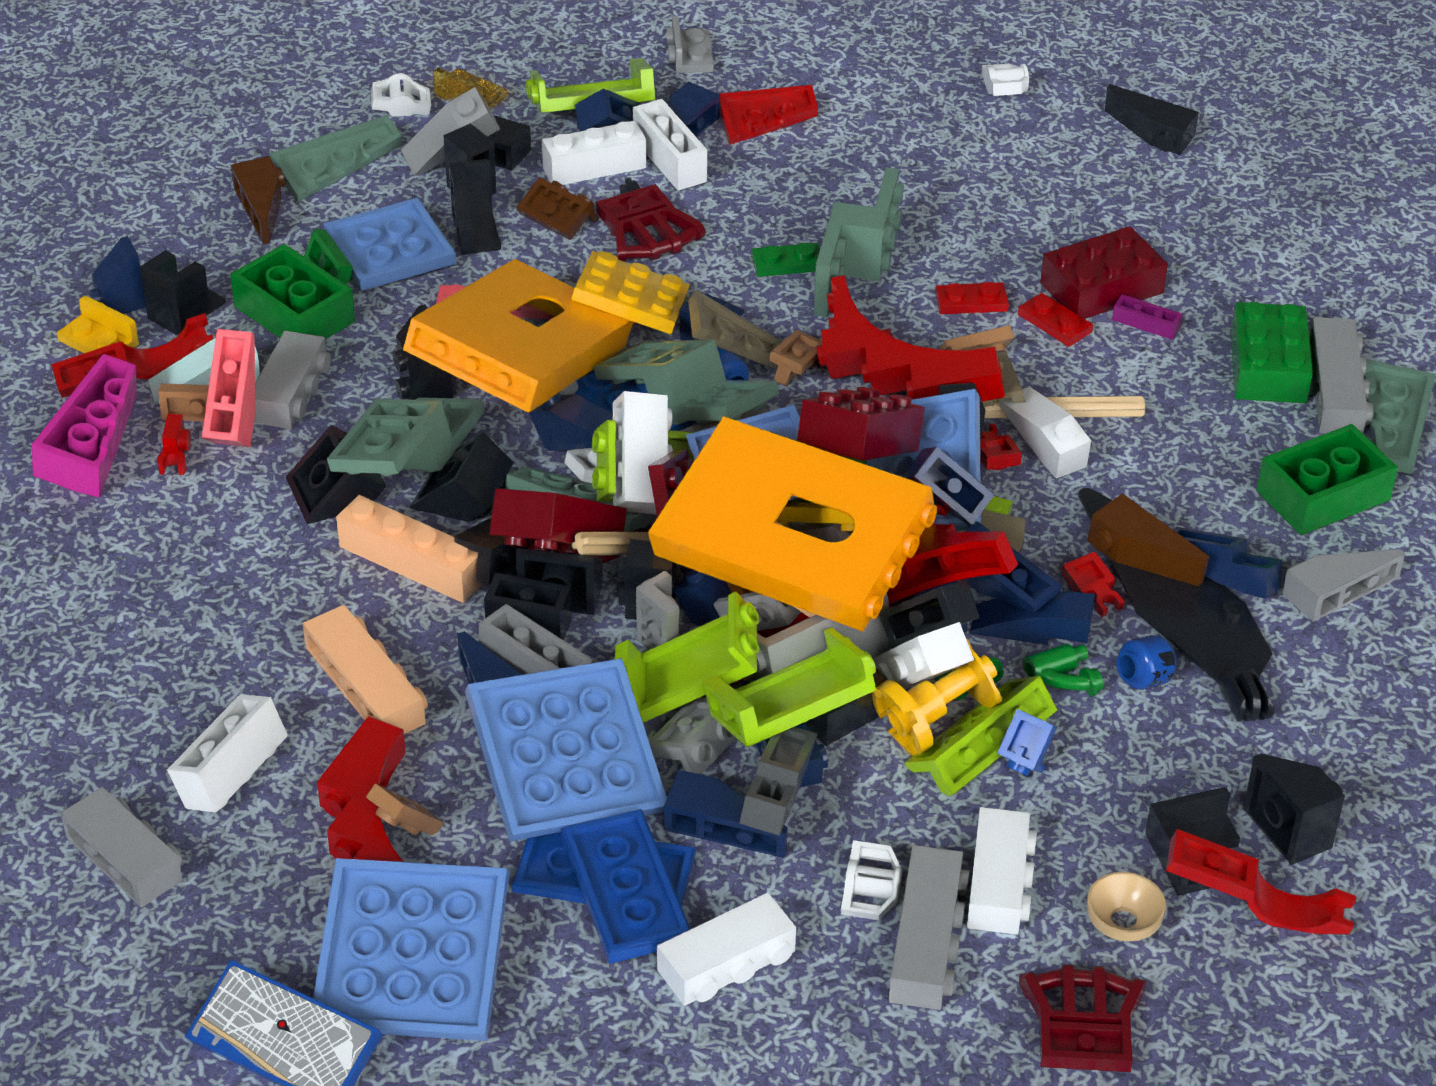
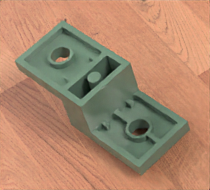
(859, 240)
(691, 379)
(406, 435)

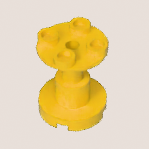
(926, 702)

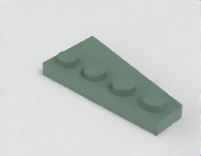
(331, 157)
(1399, 410)
(542, 481)

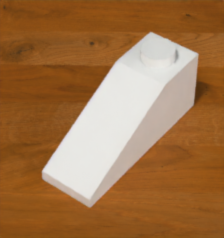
(1049, 432)

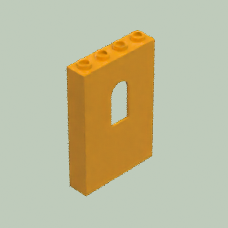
(505, 355)
(728, 512)

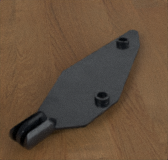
(1204, 624)

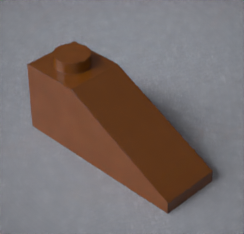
(259, 190)
(1144, 542)

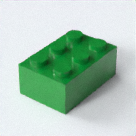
(292, 295)
(1271, 352)
(1326, 479)

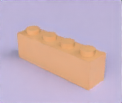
(408, 548)
(364, 670)

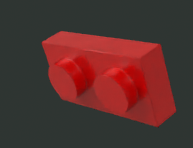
(971, 298)
(1055, 319)

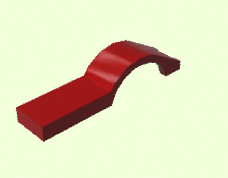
(148, 361)
(1240, 877)

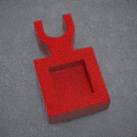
(998, 451)
(1092, 576)

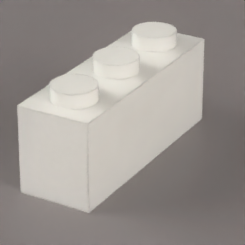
(671, 145)
(594, 153)
(640, 441)
(925, 656)
(227, 753)
(1001, 871)
(726, 949)

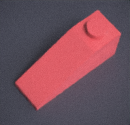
(231, 390)

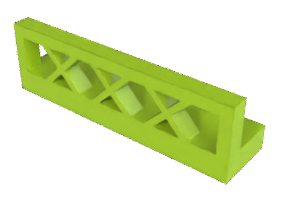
(976, 737)

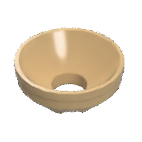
(1126, 893)

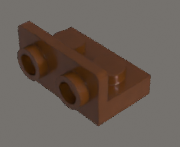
(556, 208)

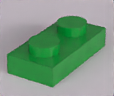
(328, 256)
(785, 259)

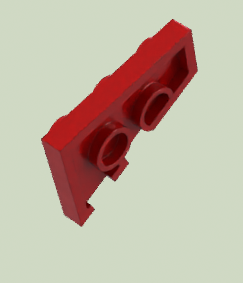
(765, 110)

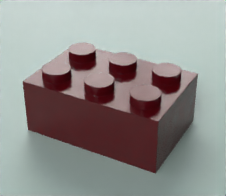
(1099, 270)
(861, 423)
(550, 519)

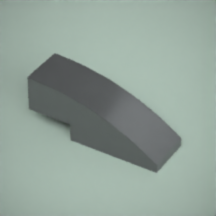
(777, 780)

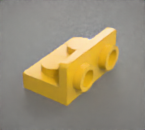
(98, 327)

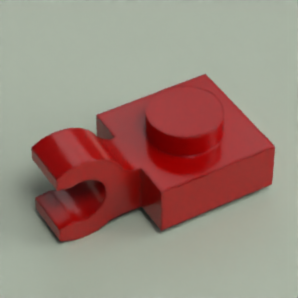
(175, 441)

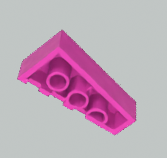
(87, 429)

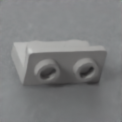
(689, 48)
(656, 611)
(692, 737)

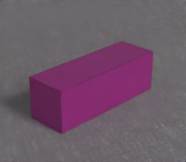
(1147, 316)

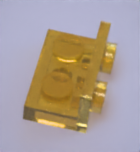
(458, 82)

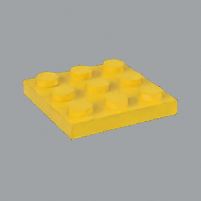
(631, 291)

